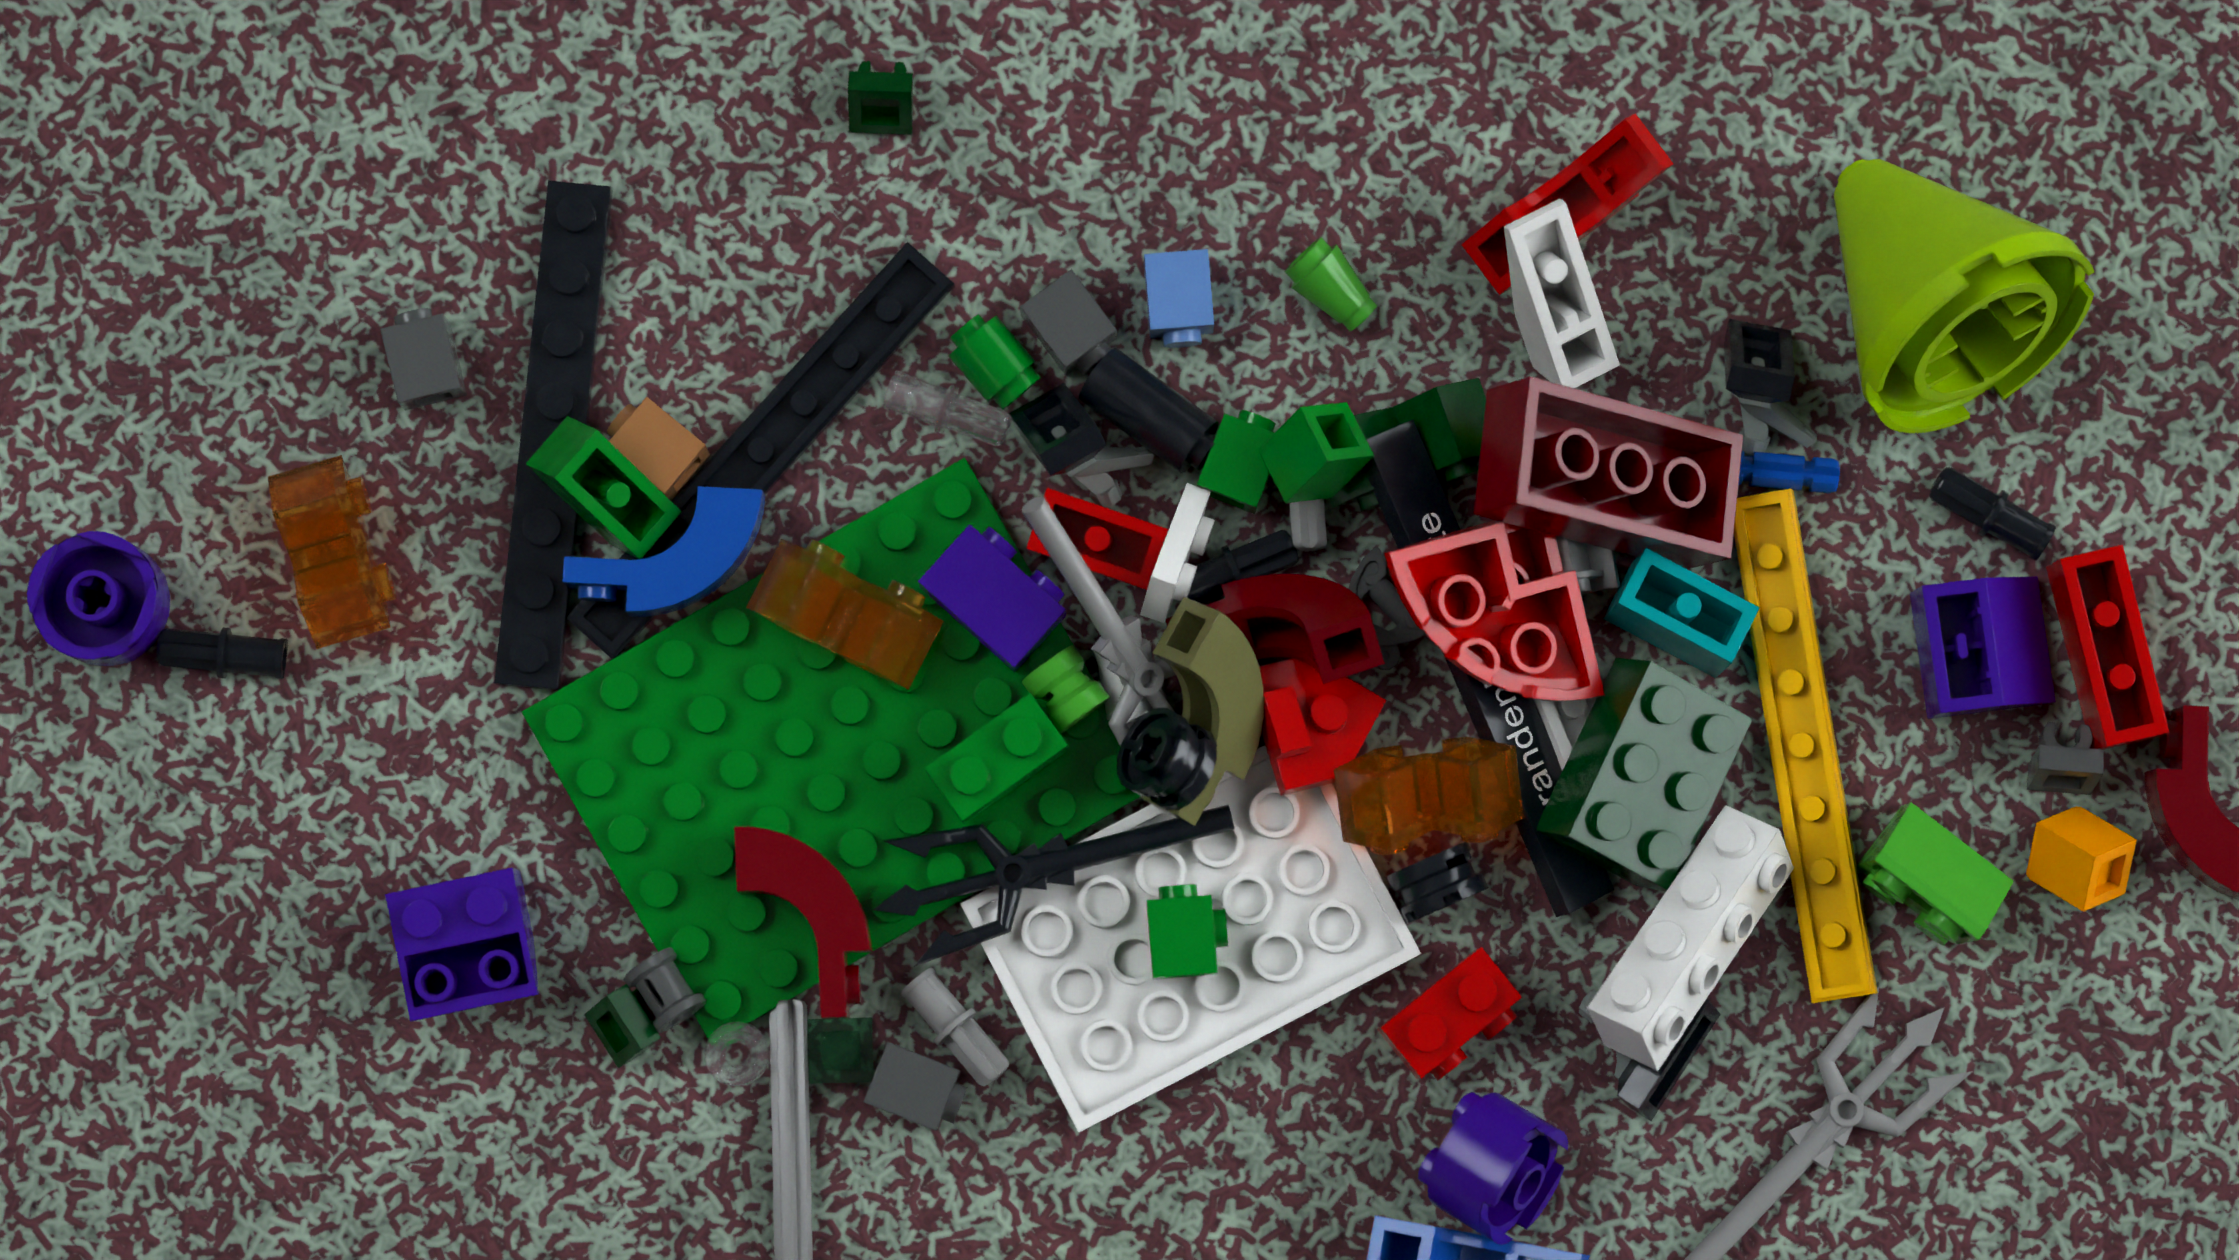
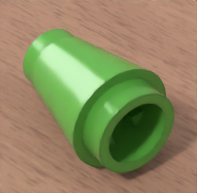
(1331, 284)

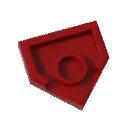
(1312, 724)

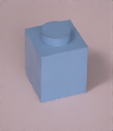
(1179, 297)

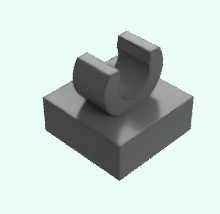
(2065, 768)

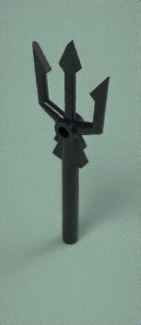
(1032, 868)

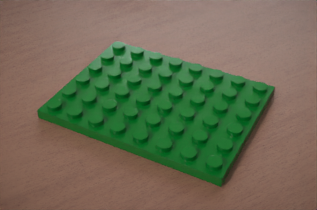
(777, 734)

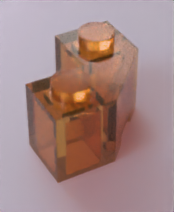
(331, 552)
(830, 606)
(1458, 791)

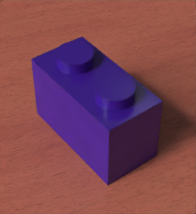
(994, 596)

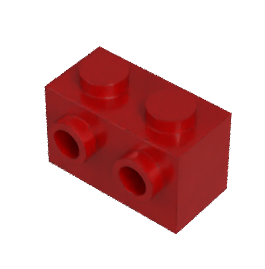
(1450, 1013)

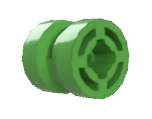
(1066, 689)

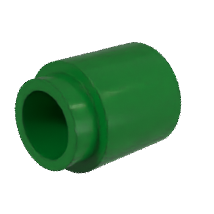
(993, 360)

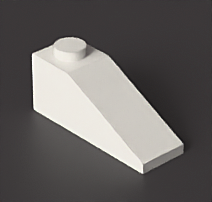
(1556, 298)

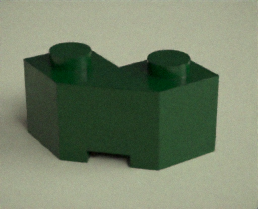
(1449, 425)

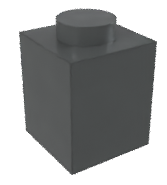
(1070, 324)
(423, 359)
(915, 1087)

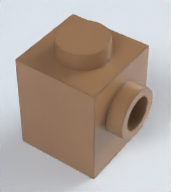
(658, 446)

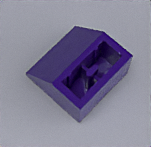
(1982, 645)
(464, 943)

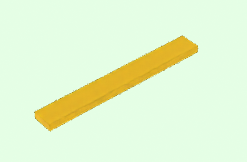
(1803, 748)

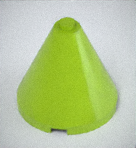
(1949, 294)

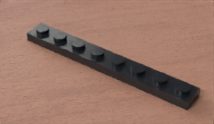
(556, 387)

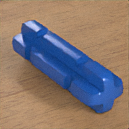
(1789, 471)

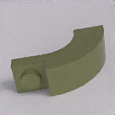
(1218, 689)

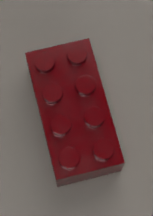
(1608, 473)

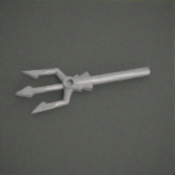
(1120, 638)
(1833, 1123)

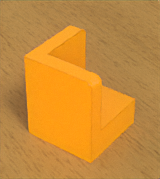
(2081, 858)

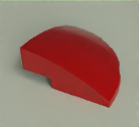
(1501, 609)

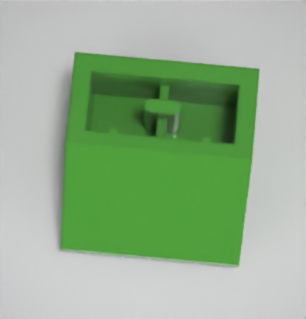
(1934, 876)

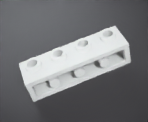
(1691, 937)

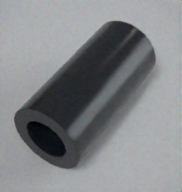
(1150, 411)

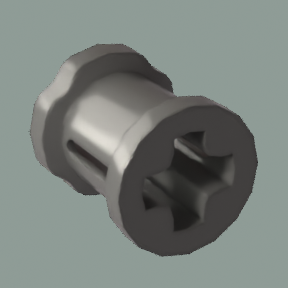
(664, 990)

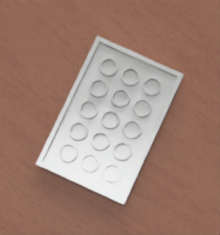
(1301, 931)

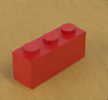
(2107, 647)

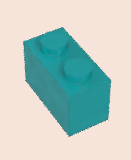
(1681, 613)

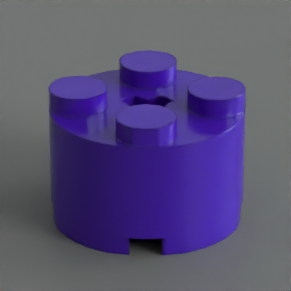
(90, 563)
(1494, 1166)

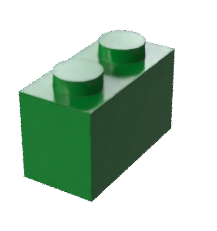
(603, 487)
(997, 758)

